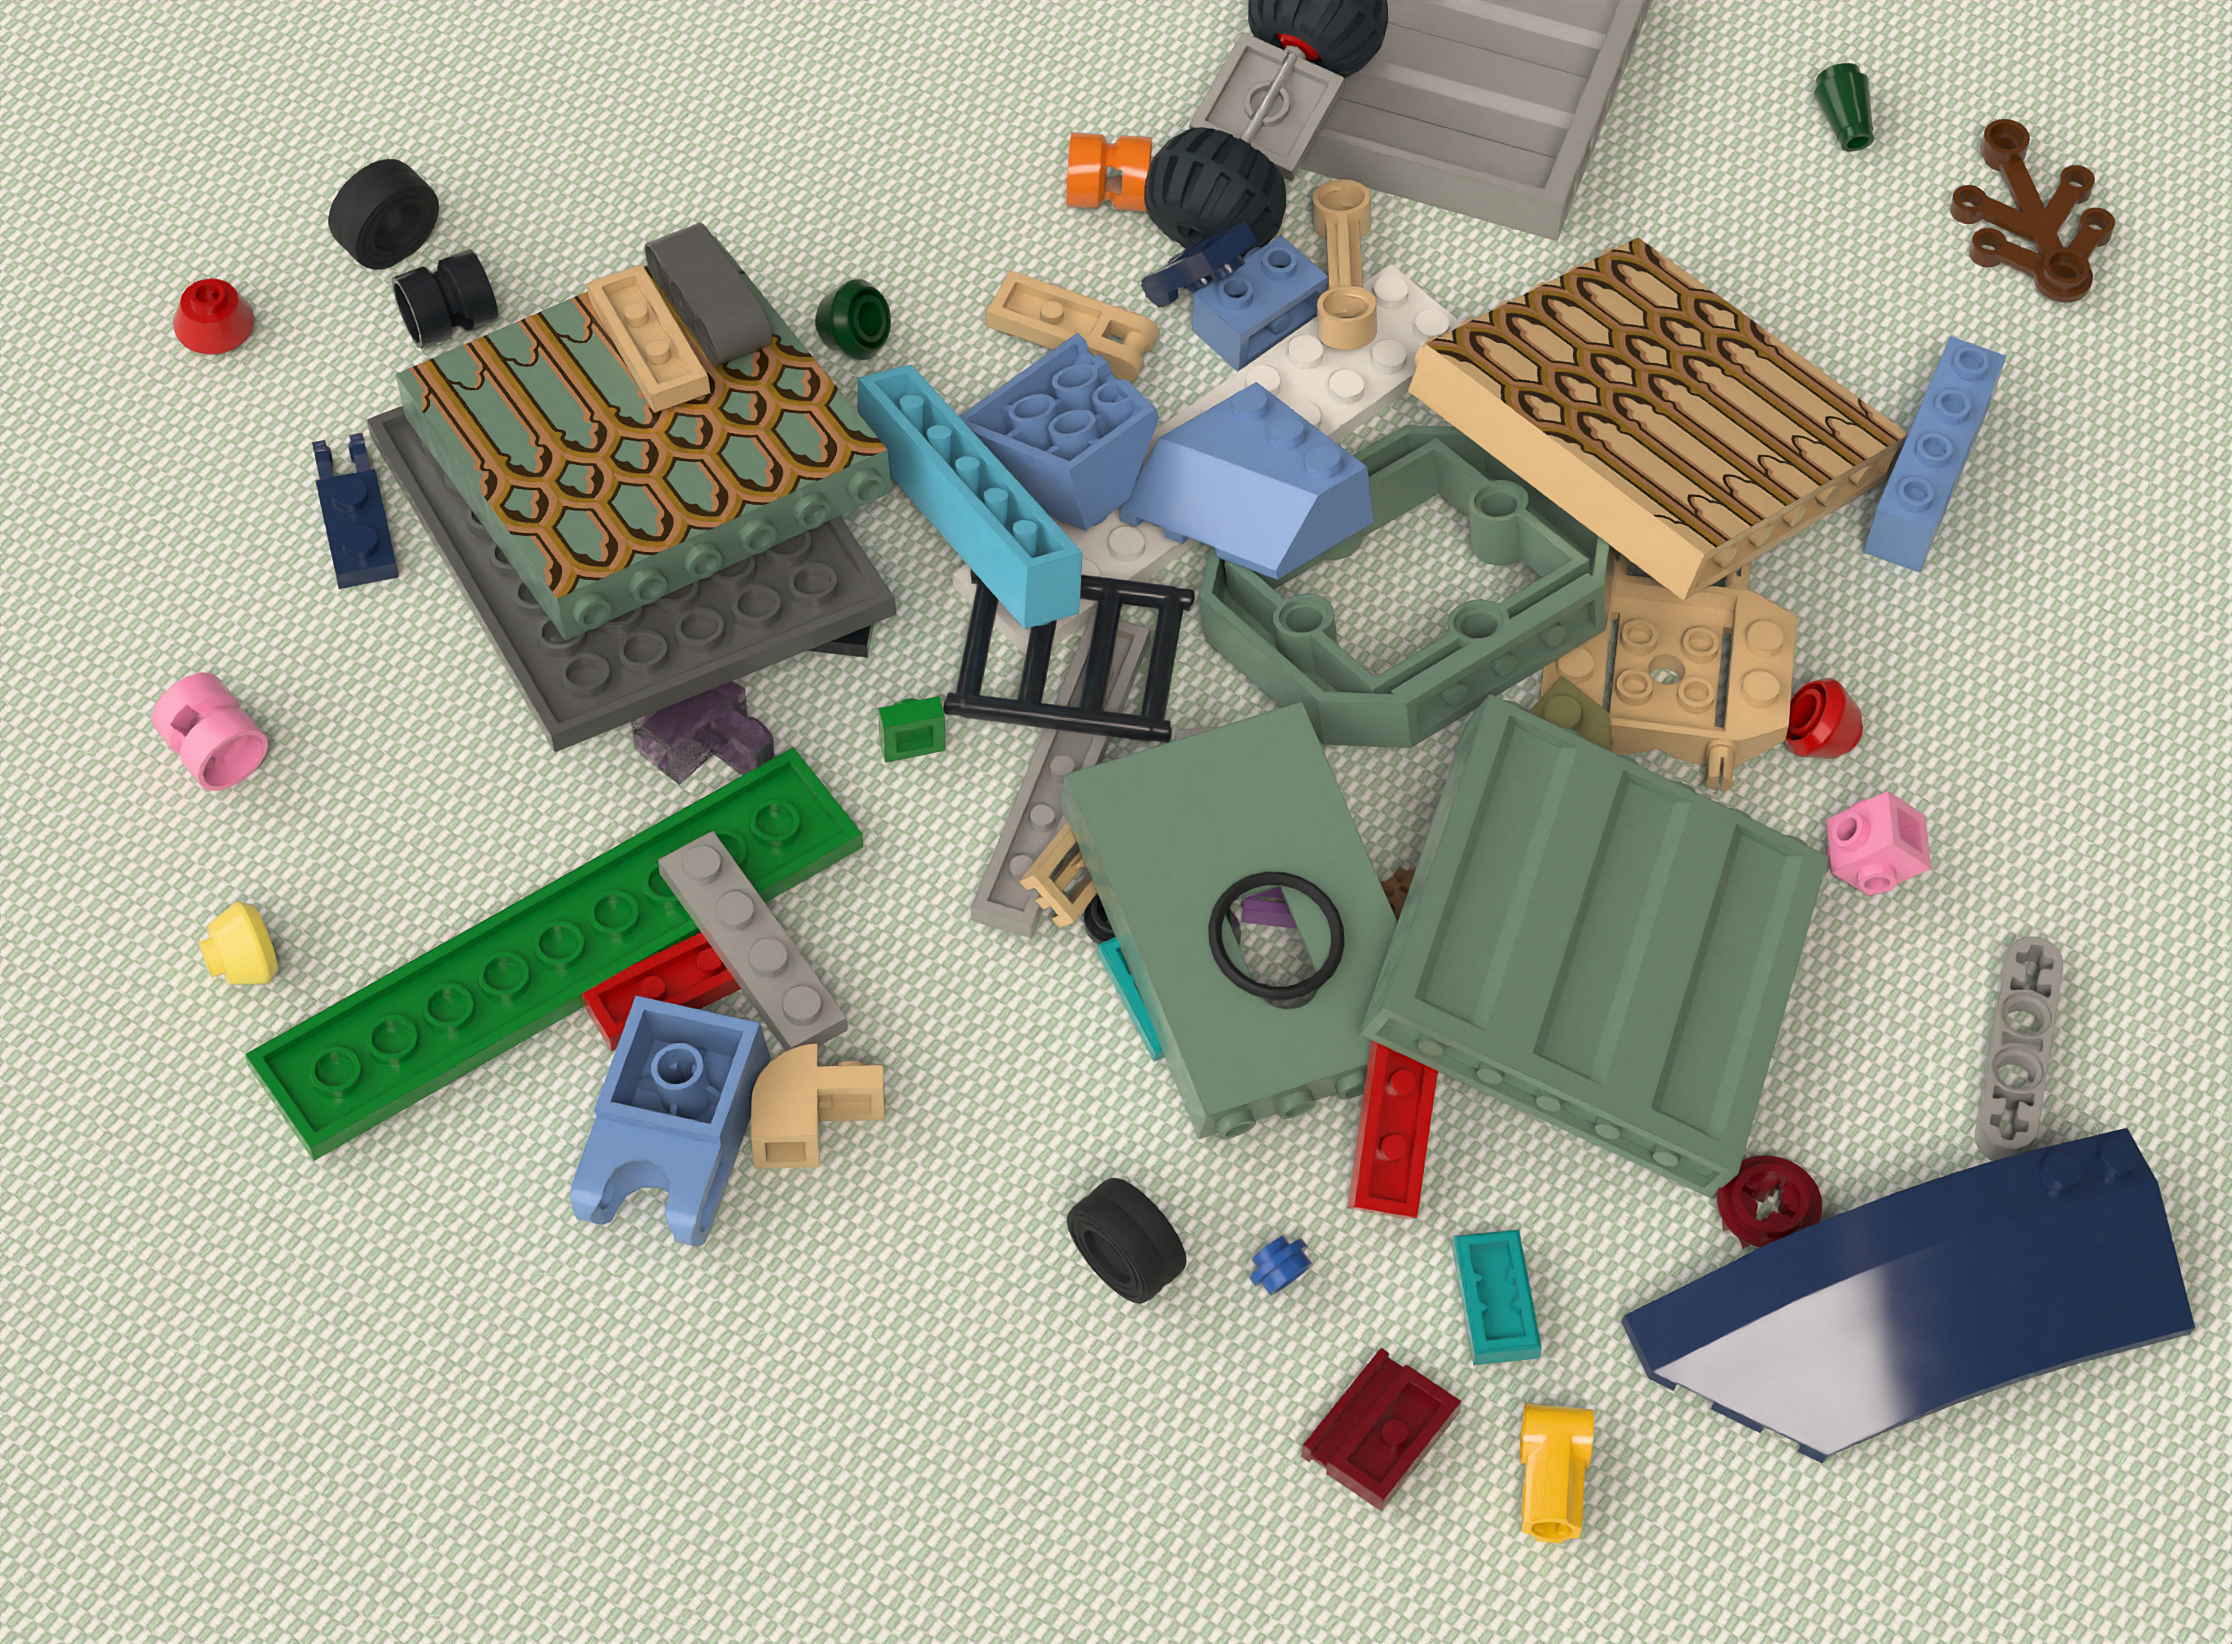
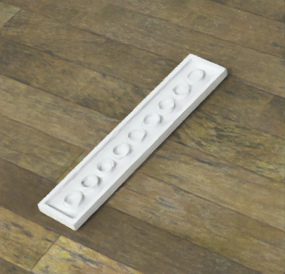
(1321, 383)

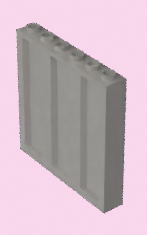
(1483, 105)

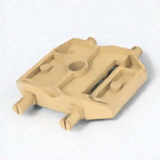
(1686, 637)

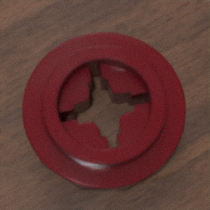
(1758, 1180)

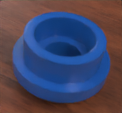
(1280, 1264)

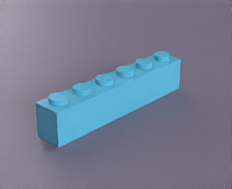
(972, 498)

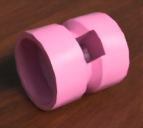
(209, 731)

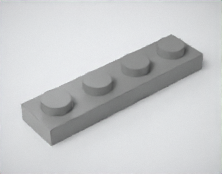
(752, 944)

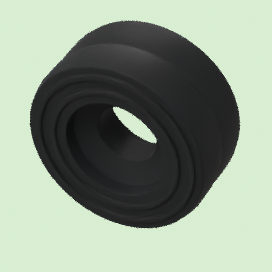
(383, 214)
(1126, 1240)

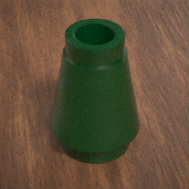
(1846, 103)

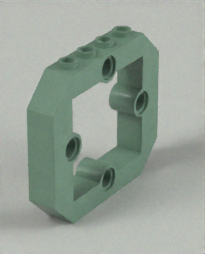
(1490, 646)

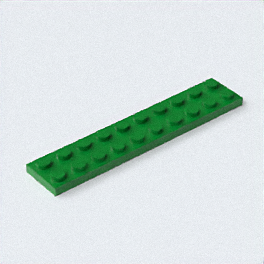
(537, 958)

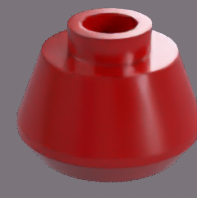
(212, 317)
(1823, 721)

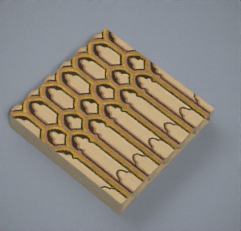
(1657, 415)

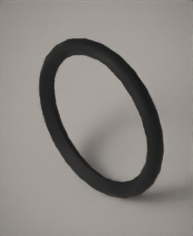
(1260, 989)

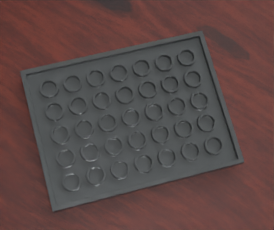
(660, 652)

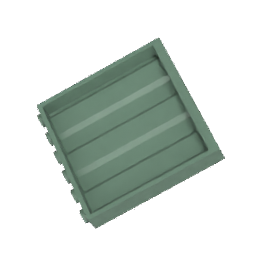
(1598, 946)

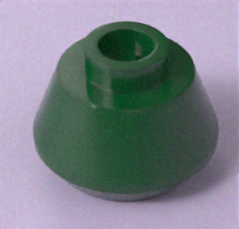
(854, 320)

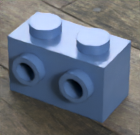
(1258, 302)

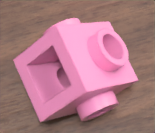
(1878, 844)

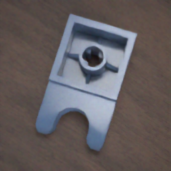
(671, 1115)

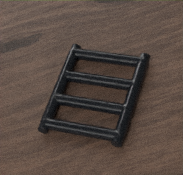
(1089, 717)

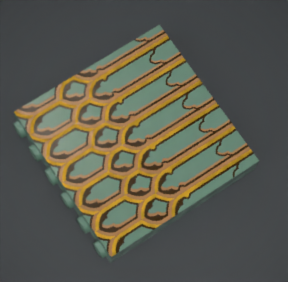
(627, 503)

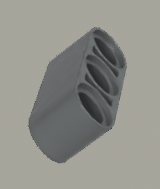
(708, 294)

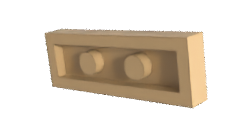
(648, 338)

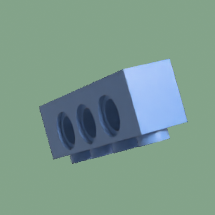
(1934, 454)

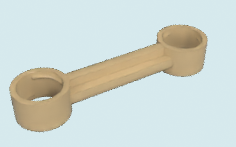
(1342, 218)

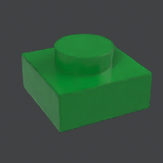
(911, 728)

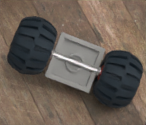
(1261, 118)

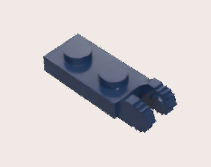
(1199, 265)
(354, 518)

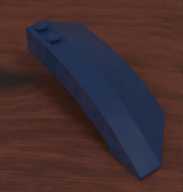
(1928, 1297)

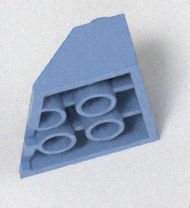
(1068, 433)
(1253, 485)

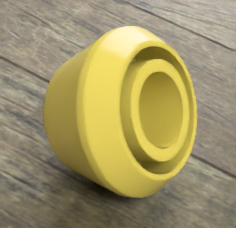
(239, 947)

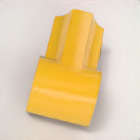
(1555, 1454)

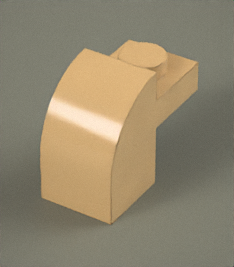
(798, 1094)

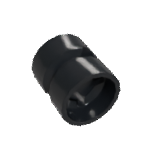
(445, 298)

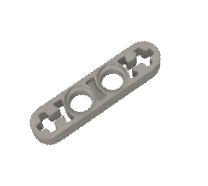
(2019, 1049)

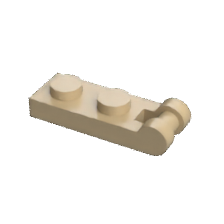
(1054, 314)

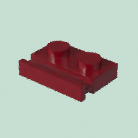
(1381, 1429)

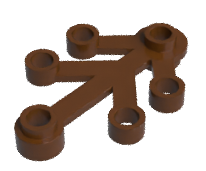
(2057, 270)

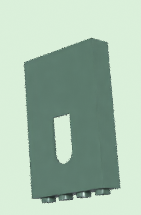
(1162, 847)

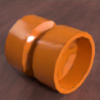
(1088, 167)

